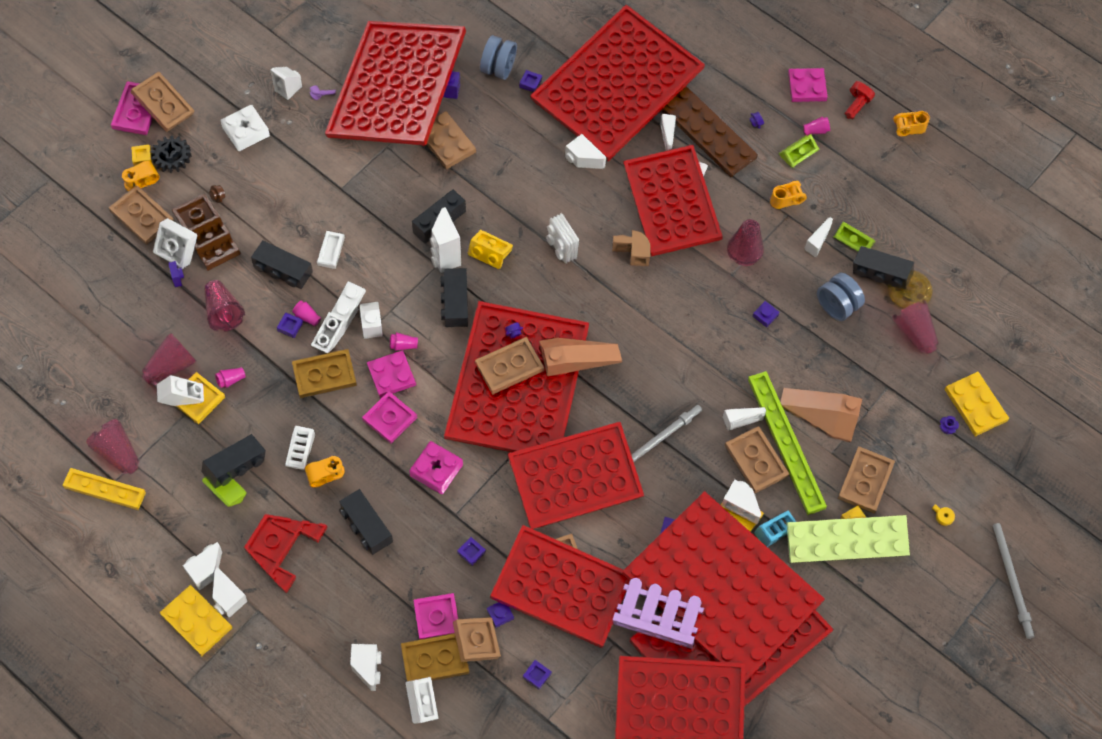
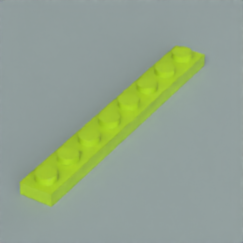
(787, 443)

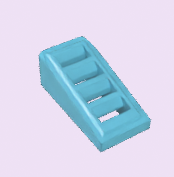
(765, 533)

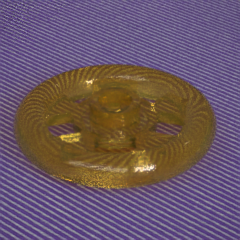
(926, 290)

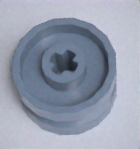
(498, 57)
(840, 296)

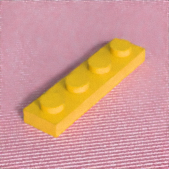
(104, 489)

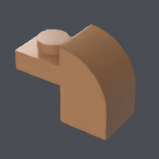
(636, 244)

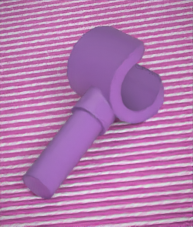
(316, 93)

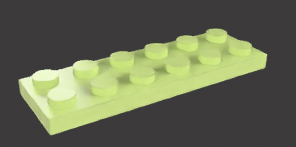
(847, 538)

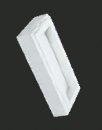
(330, 250)

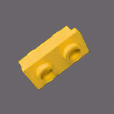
(489, 249)

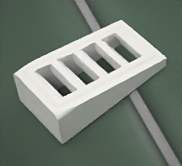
(667, 127)
(816, 241)
(740, 417)
(303, 432)

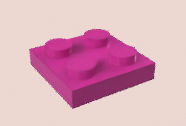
(807, 85)
(391, 373)
(389, 417)
(435, 615)

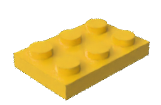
(976, 403)
(196, 620)

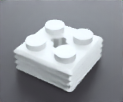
(243, 137)
(562, 238)
(175, 243)

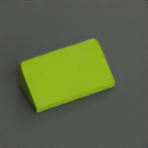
(799, 150)
(853, 237)
(229, 494)

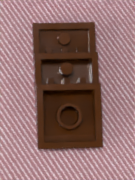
(213, 239)

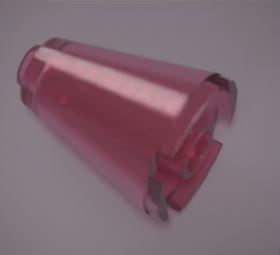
(746, 243)
(222, 307)
(918, 326)
(167, 360)
(114, 447)

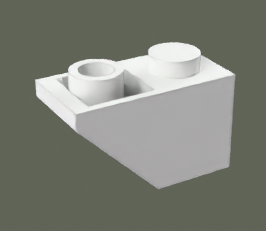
(179, 391)
(202, 567)
(364, 663)

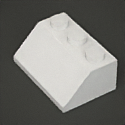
(445, 243)

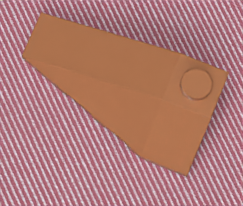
(572, 355)
(828, 411)

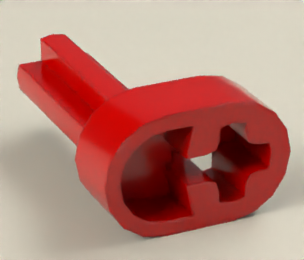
(863, 96)

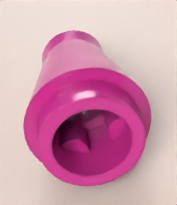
(818, 126)
(306, 313)
(402, 342)
(228, 377)

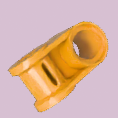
(910, 123)
(141, 174)
(790, 195)
(322, 471)

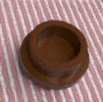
(217, 193)

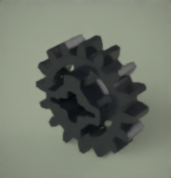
(172, 152)

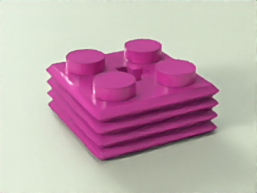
(439, 478)

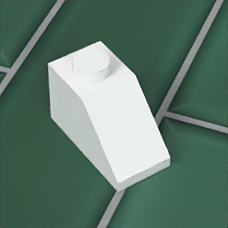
(286, 81)
(584, 154)
(371, 320)
(742, 501)
(226, 594)

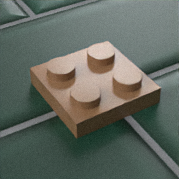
(476, 639)

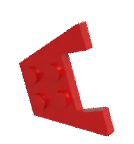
(273, 541)

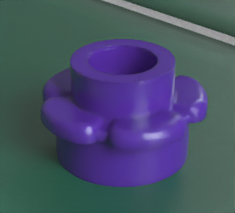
(756, 120)
(513, 330)
(945, 428)

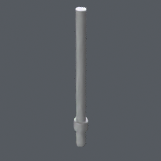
(684, 419)
(1023, 616)

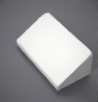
(421, 700)

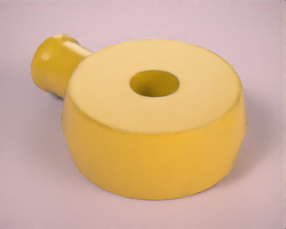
(940, 513)

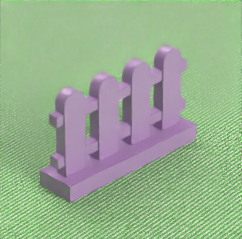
(647, 615)

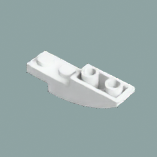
(339, 319)

